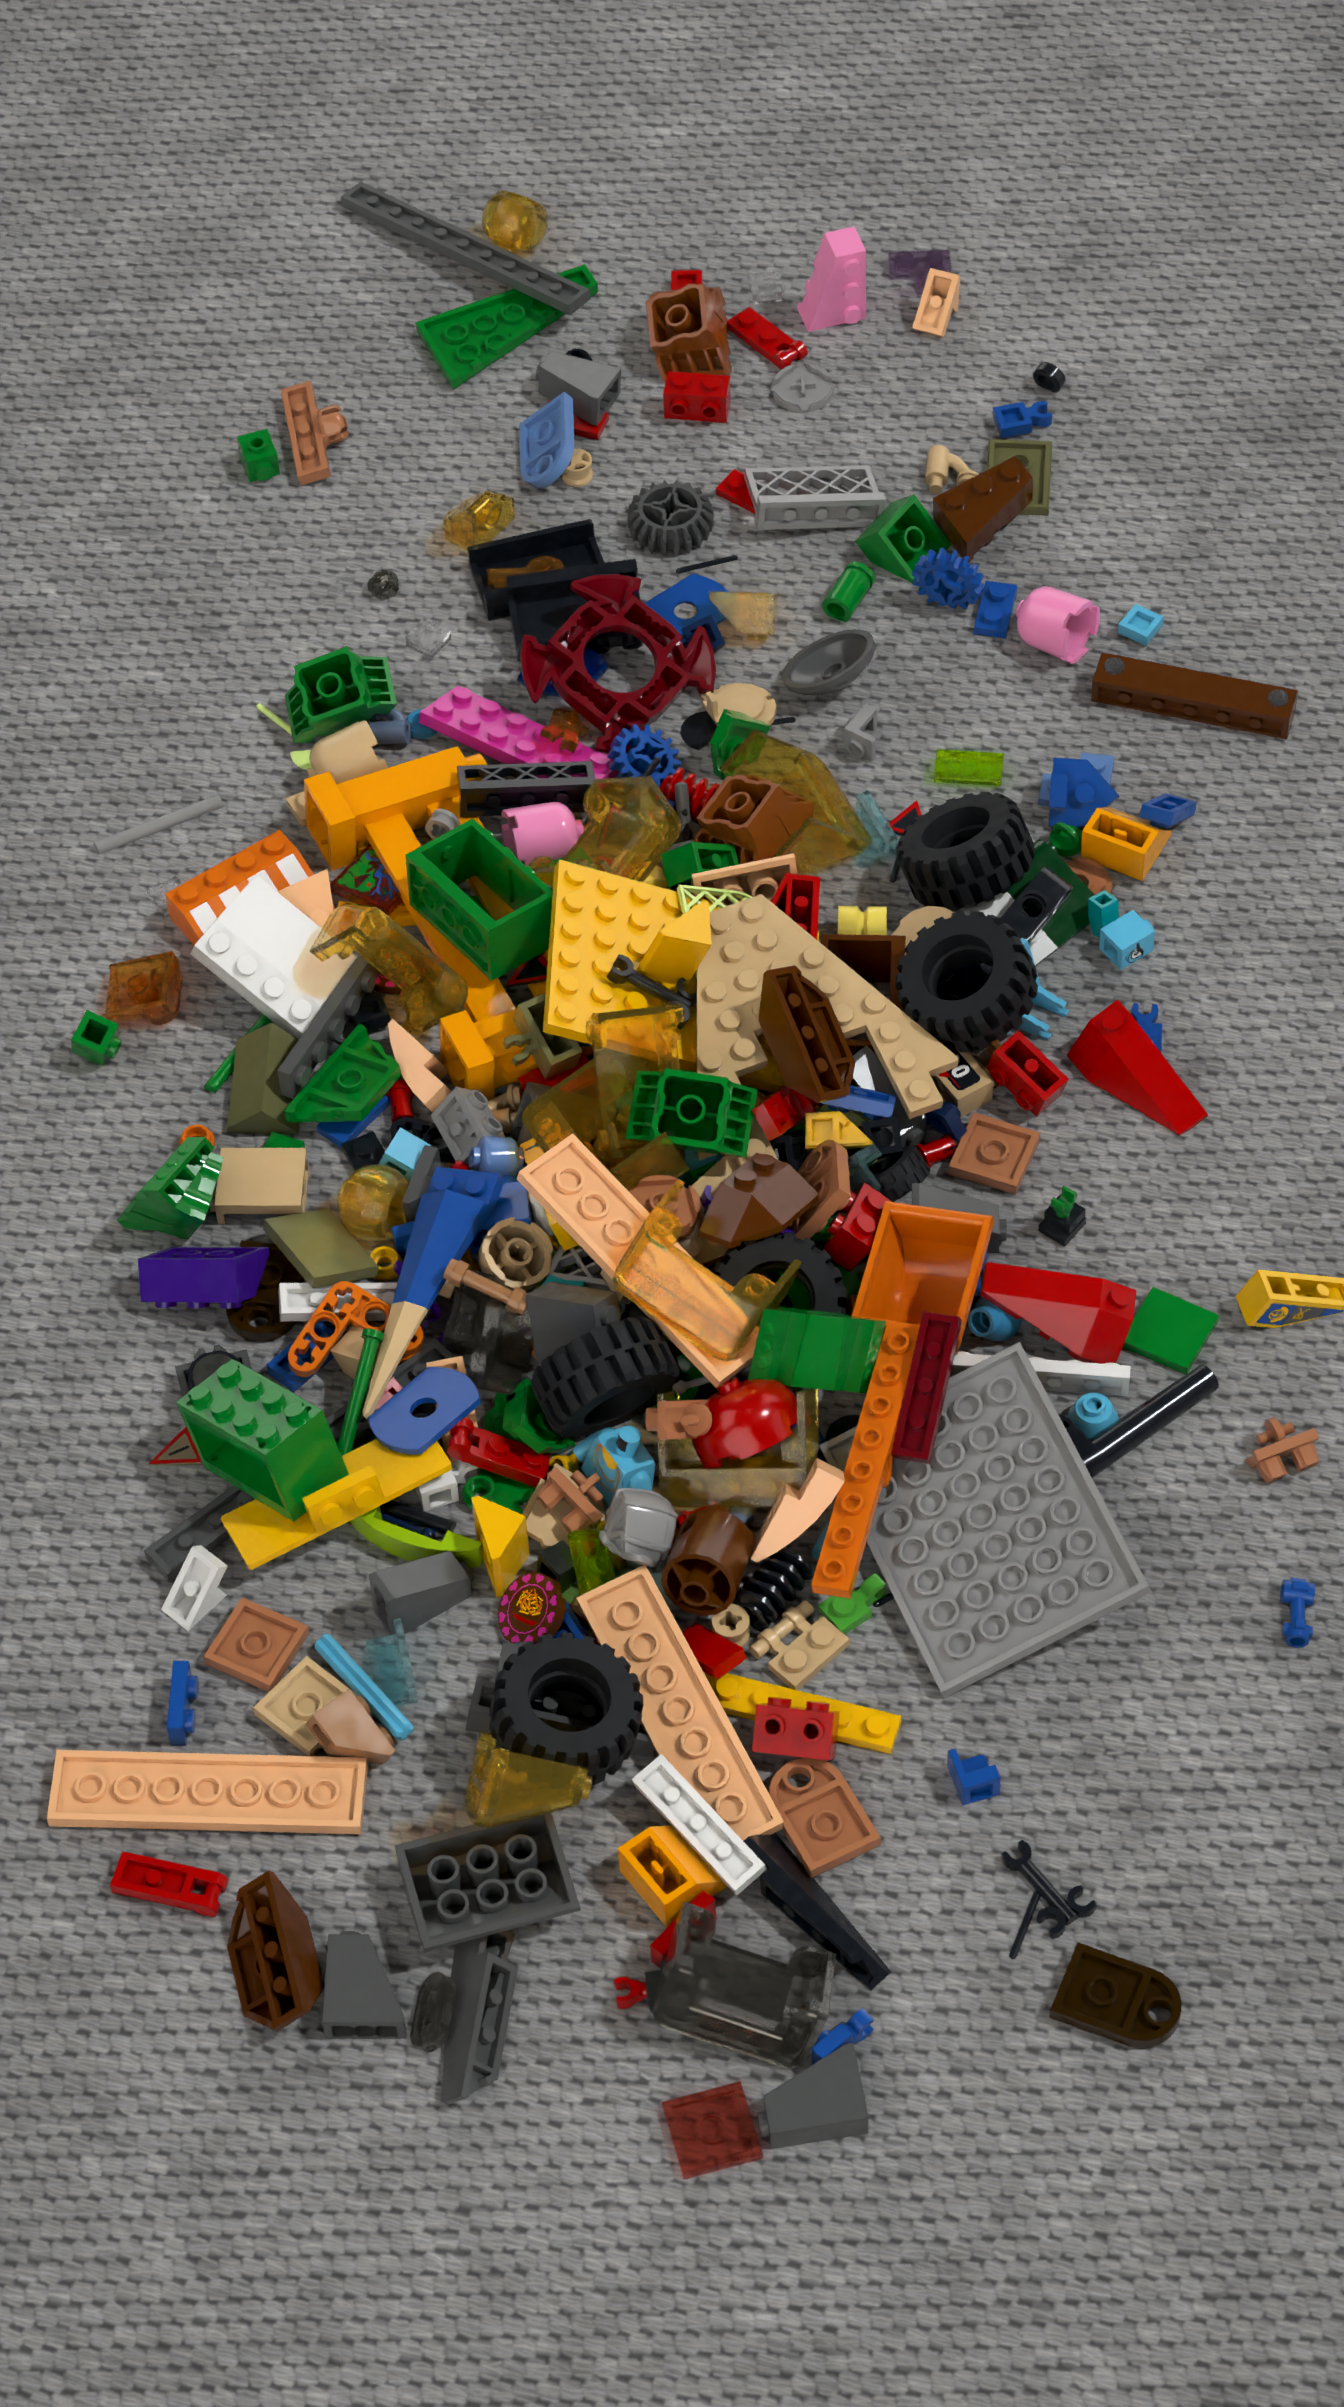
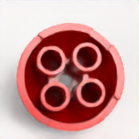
(746, 1420)

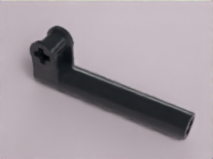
(1142, 1422)

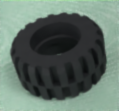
(966, 851)
(946, 949)
(777, 1254)
(605, 1377)
(573, 1667)

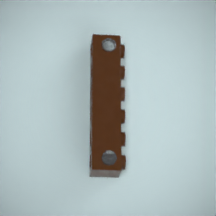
(1194, 695)

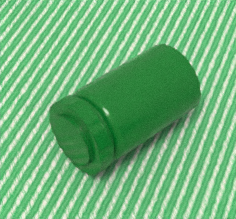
(848, 591)

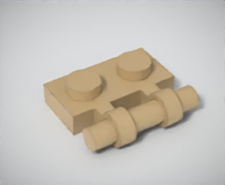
(807, 1653)

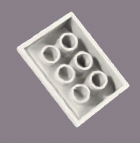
(265, 956)

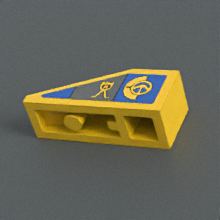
(1288, 1298)

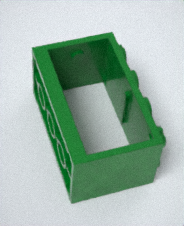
(489, 944)
(261, 1438)

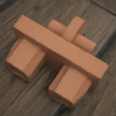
(679, 1419)
(1299, 1446)
(560, 1487)

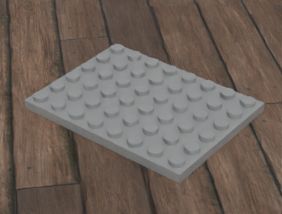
(1000, 1532)

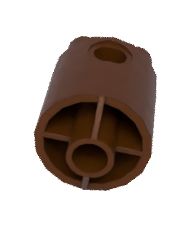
(707, 1561)

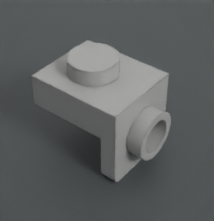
(858, 733)

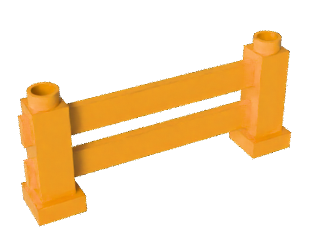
(383, 812)

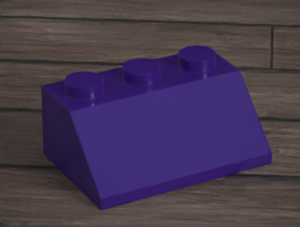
(201, 1275)

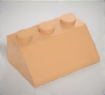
(751, 878)

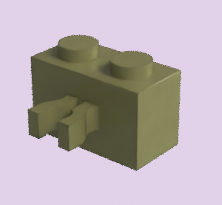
(550, 1052)

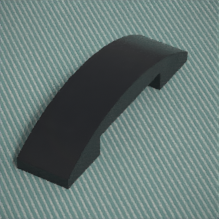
(882, 1132)

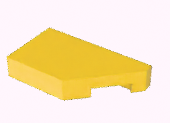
(835, 1127)

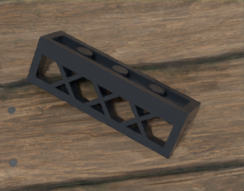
(496, 793)

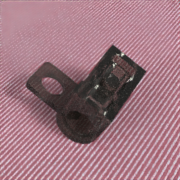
(461, 1318)

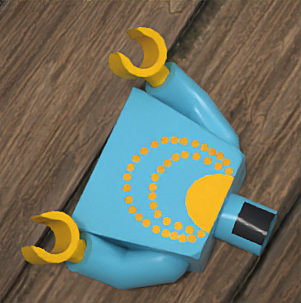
(615, 1457)

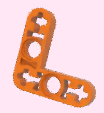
(352, 1314)

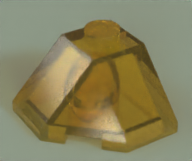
(478, 519)
(748, 611)

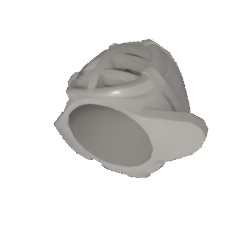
(639, 1526)

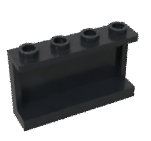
(570, 543)
(544, 602)

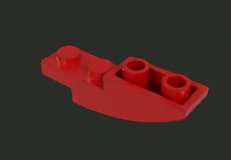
(782, 1111)

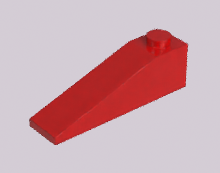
(1126, 1063)

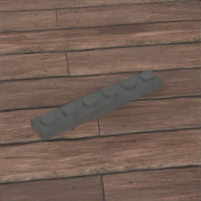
(326, 1026)

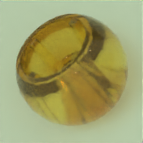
(514, 221)
(373, 1202)

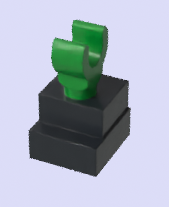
(1063, 1217)

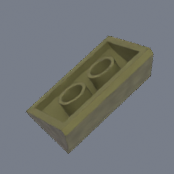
(255, 1090)

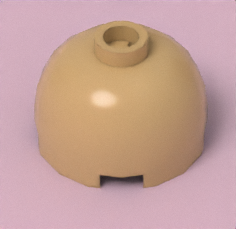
(516, 1254)

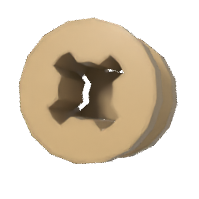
(579, 469)
(736, 1615)

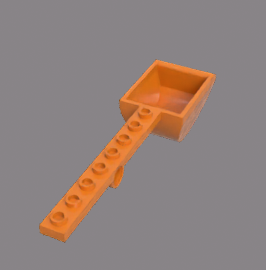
(915, 1265)

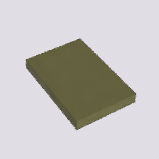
(1036, 458)
(320, 1248)

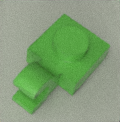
(852, 1612)

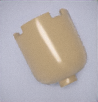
(346, 754)

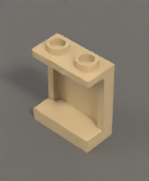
(261, 1182)

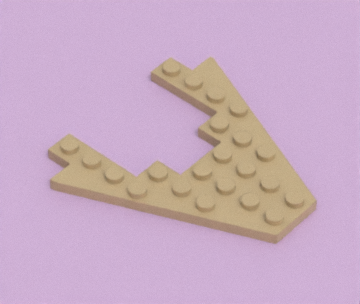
(729, 980)

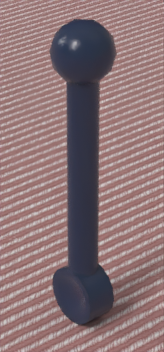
(428, 1532)

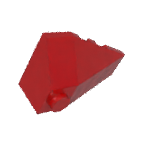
(1075, 1310)

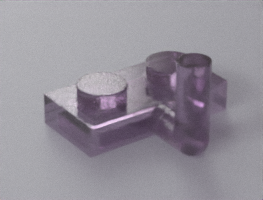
(917, 265)

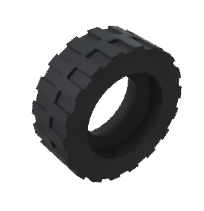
(899, 1172)

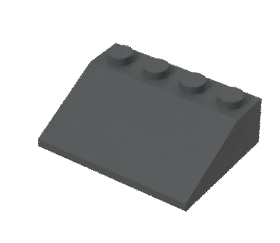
(485, 1880)

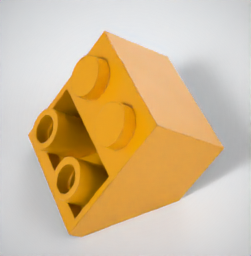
(1122, 842)
(666, 1871)

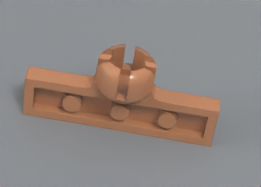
(311, 431)

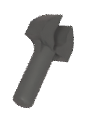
(683, 811)

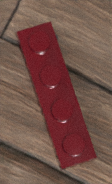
(926, 1387)

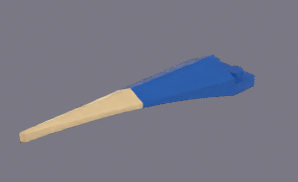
(443, 1229)

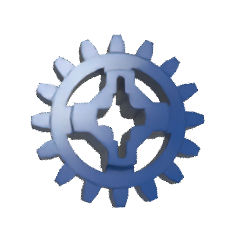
(947, 579)
(643, 749)

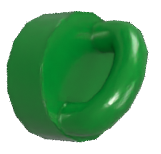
(1066, 839)

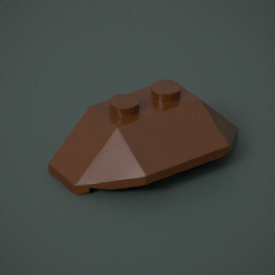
(804, 1036)
(756, 1202)
(273, 1954)

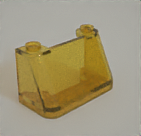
(627, 830)
(426, 982)
(622, 1045)
(518, 1786)

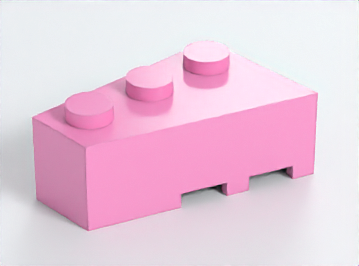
(838, 282)

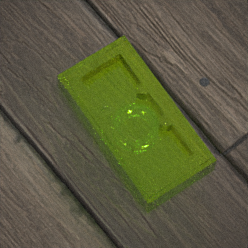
(968, 767)
(590, 1559)

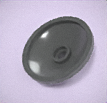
(829, 663)

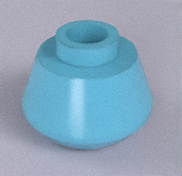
(1093, 1413)

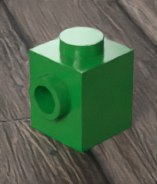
(258, 455)
(96, 1038)

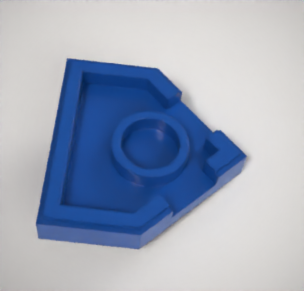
(1077, 792)

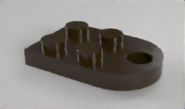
(266, 1301)
(1114, 1998)

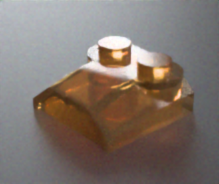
(145, 989)

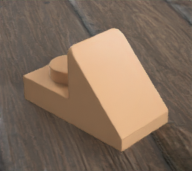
(937, 302)

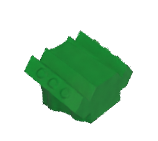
(337, 693)
(693, 1111)
(178, 1193)
(816, 1349)

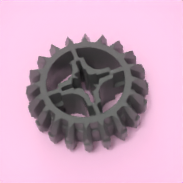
(670, 517)

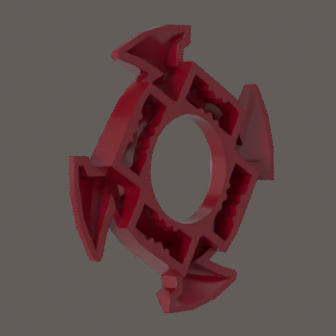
(615, 608)

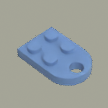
(547, 442)

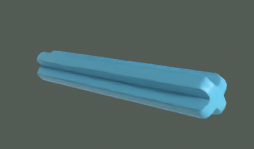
(363, 1686)

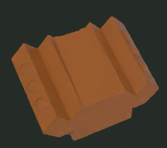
(689, 330)
(752, 817)

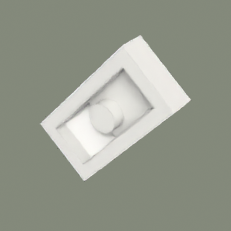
(195, 1588)

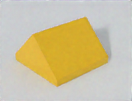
(679, 947)
(503, 1541)

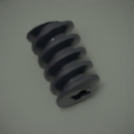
(772, 1586)

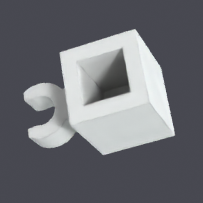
(444, 1488)

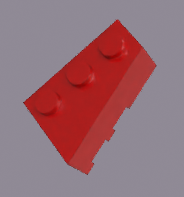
(800, 900)

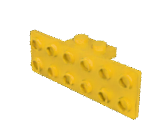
(373, 1480)

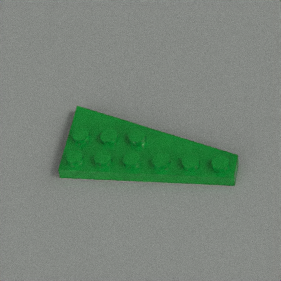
(485, 330)

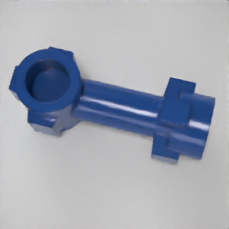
(1298, 1594)

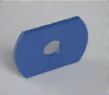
(690, 590)
(402, 1432)

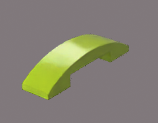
(415, 1546)

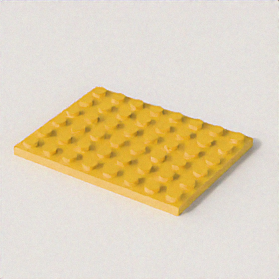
(593, 923)

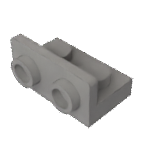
(464, 1120)

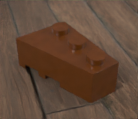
(983, 505)

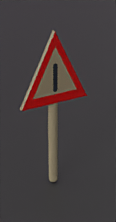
(179, 1451)

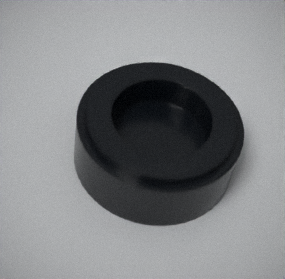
(1049, 376)

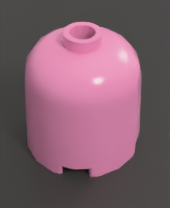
(1057, 622)
(540, 831)

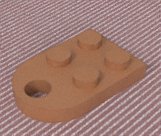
(828, 1174)
(823, 1817)

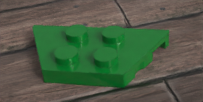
(346, 1083)

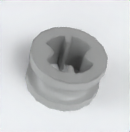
(440, 823)

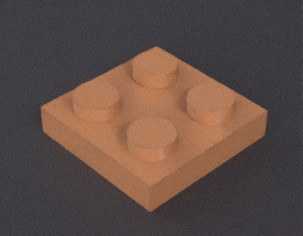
(994, 1153)
(256, 1645)

